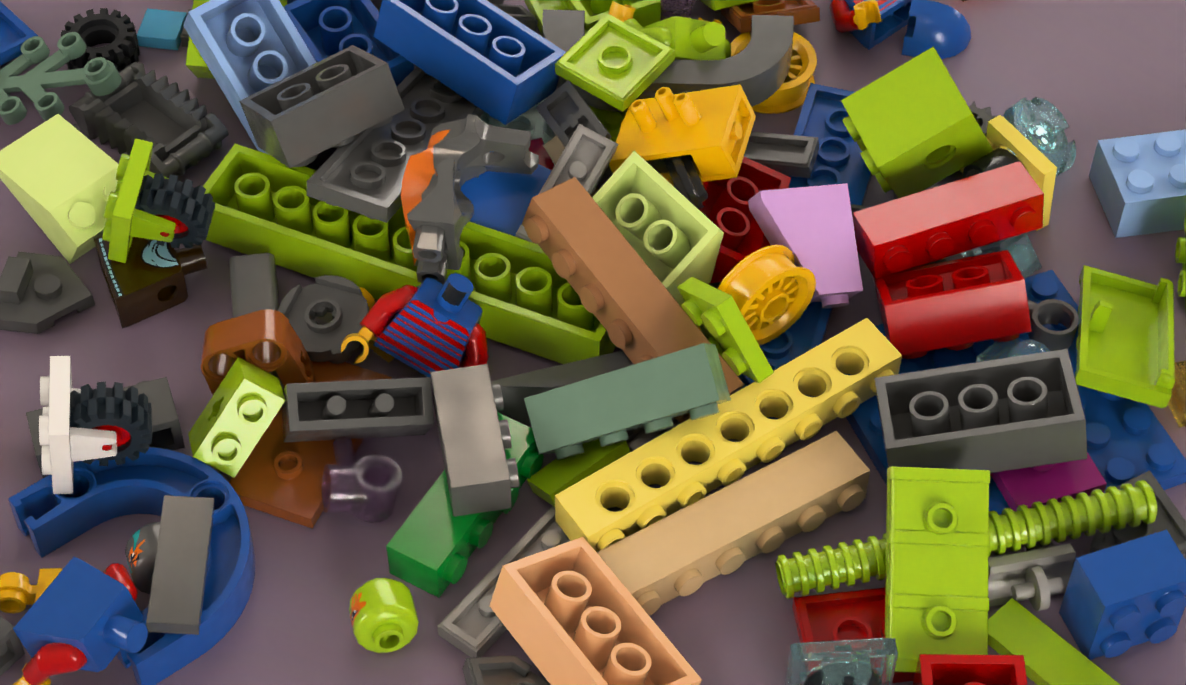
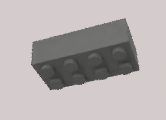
(984, 414)

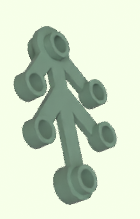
(98, 74)

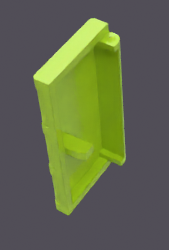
(1126, 337)
(936, 562)

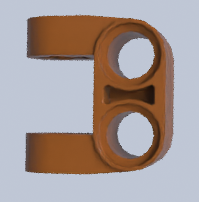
(261, 339)

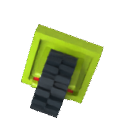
(153, 206)

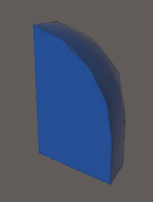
(936, 26)

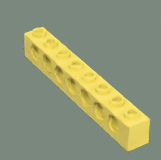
(665, 459)

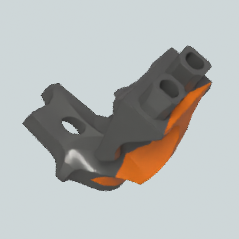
(433, 181)

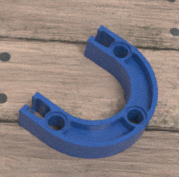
(139, 489)

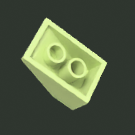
(61, 183)

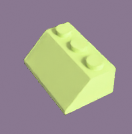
(660, 224)

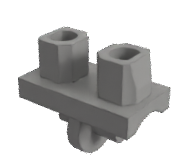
(1030, 575)

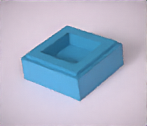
(161, 29)

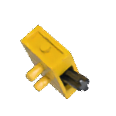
(688, 136)

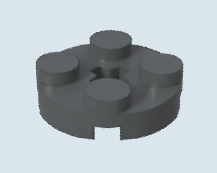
(315, 300)

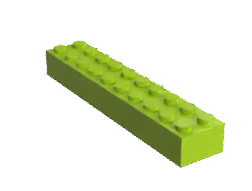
(522, 297)

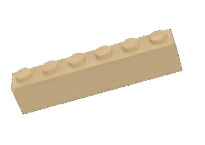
(739, 522)

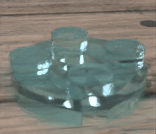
(1045, 120)

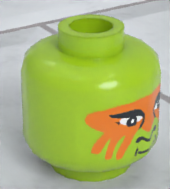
(383, 612)

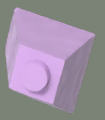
(820, 234)

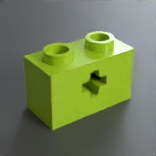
(236, 417)

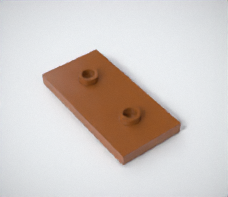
(287, 476)

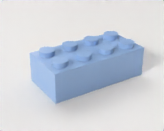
(247, 47)
(1142, 182)

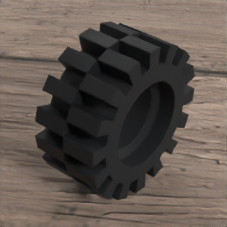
(105, 29)

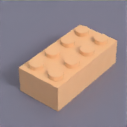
(584, 622)

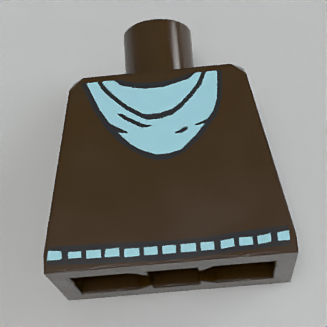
(150, 277)

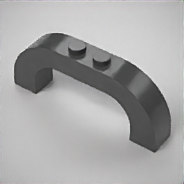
(757, 68)

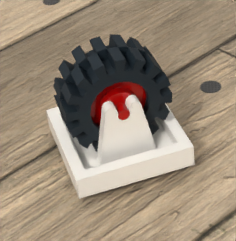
(88, 424)

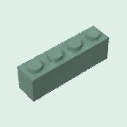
(628, 399)

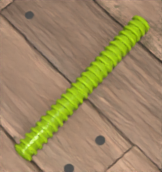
(1006, 530)

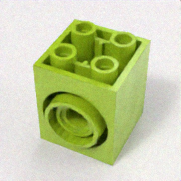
(914, 126)

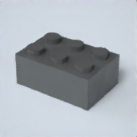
(322, 106)

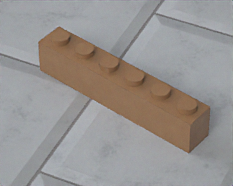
(612, 277)

